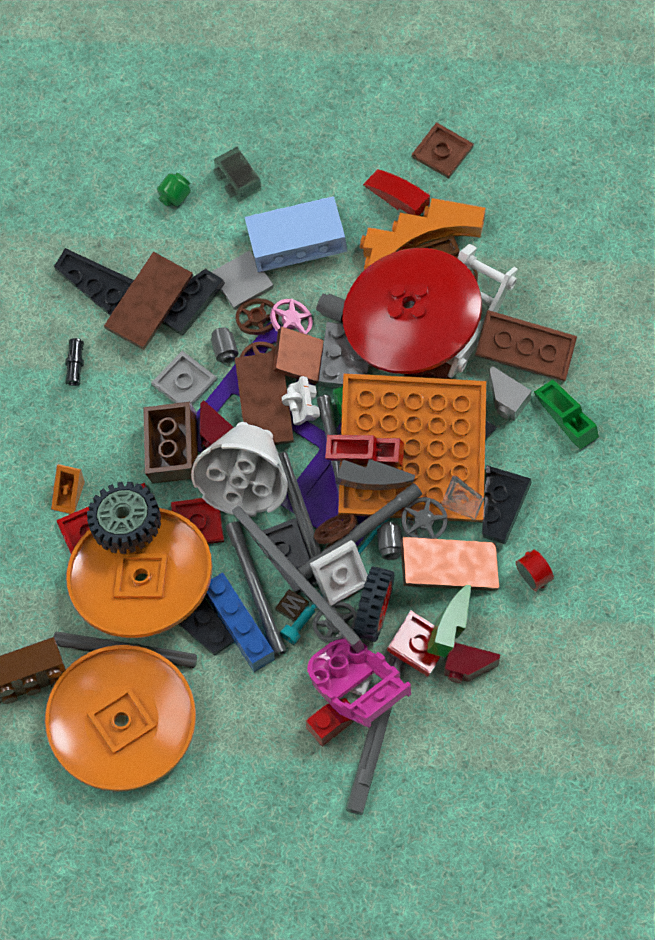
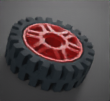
(374, 603)

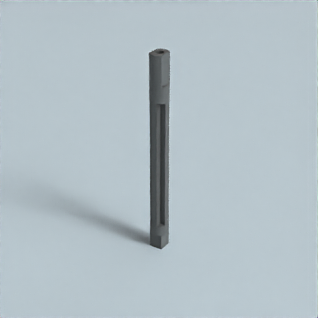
(370, 754)

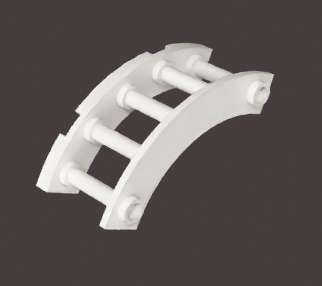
(507, 283)

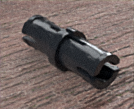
(74, 362)

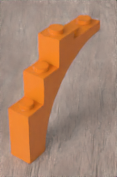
(411, 230)

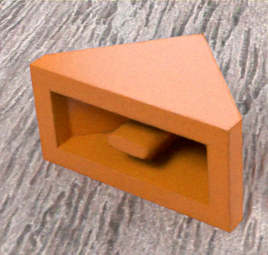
(67, 488)

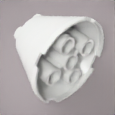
(241, 472)

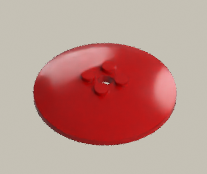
(415, 337)

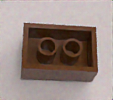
(170, 441)
(30, 670)

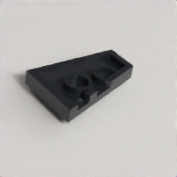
(503, 502)
(291, 543)

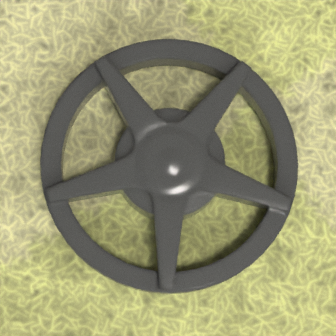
(424, 518)
(331, 630)

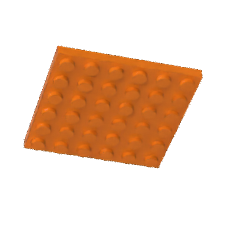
(439, 429)

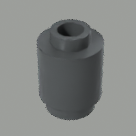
(331, 307)
(224, 345)
(389, 540)

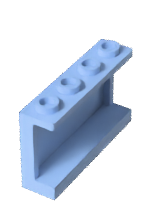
(296, 234)

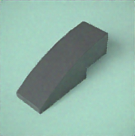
(373, 477)

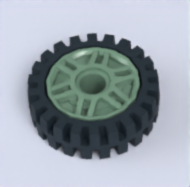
(125, 533)

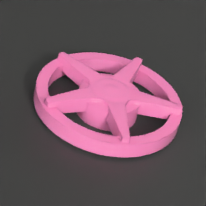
(291, 318)

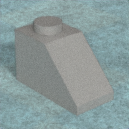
(508, 395)

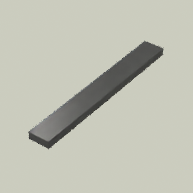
(298, 579)

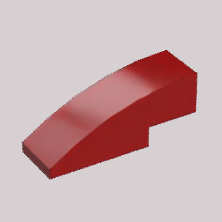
(398, 192)
(361, 448)

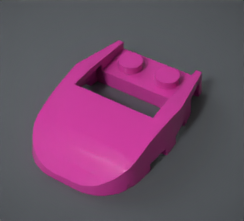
(340, 669)

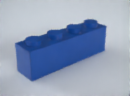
(239, 623)

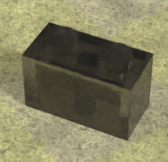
(237, 175)

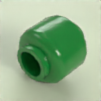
(173, 190)

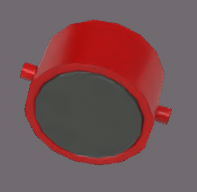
(534, 570)

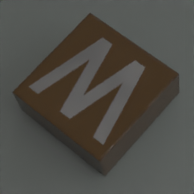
(292, 605)

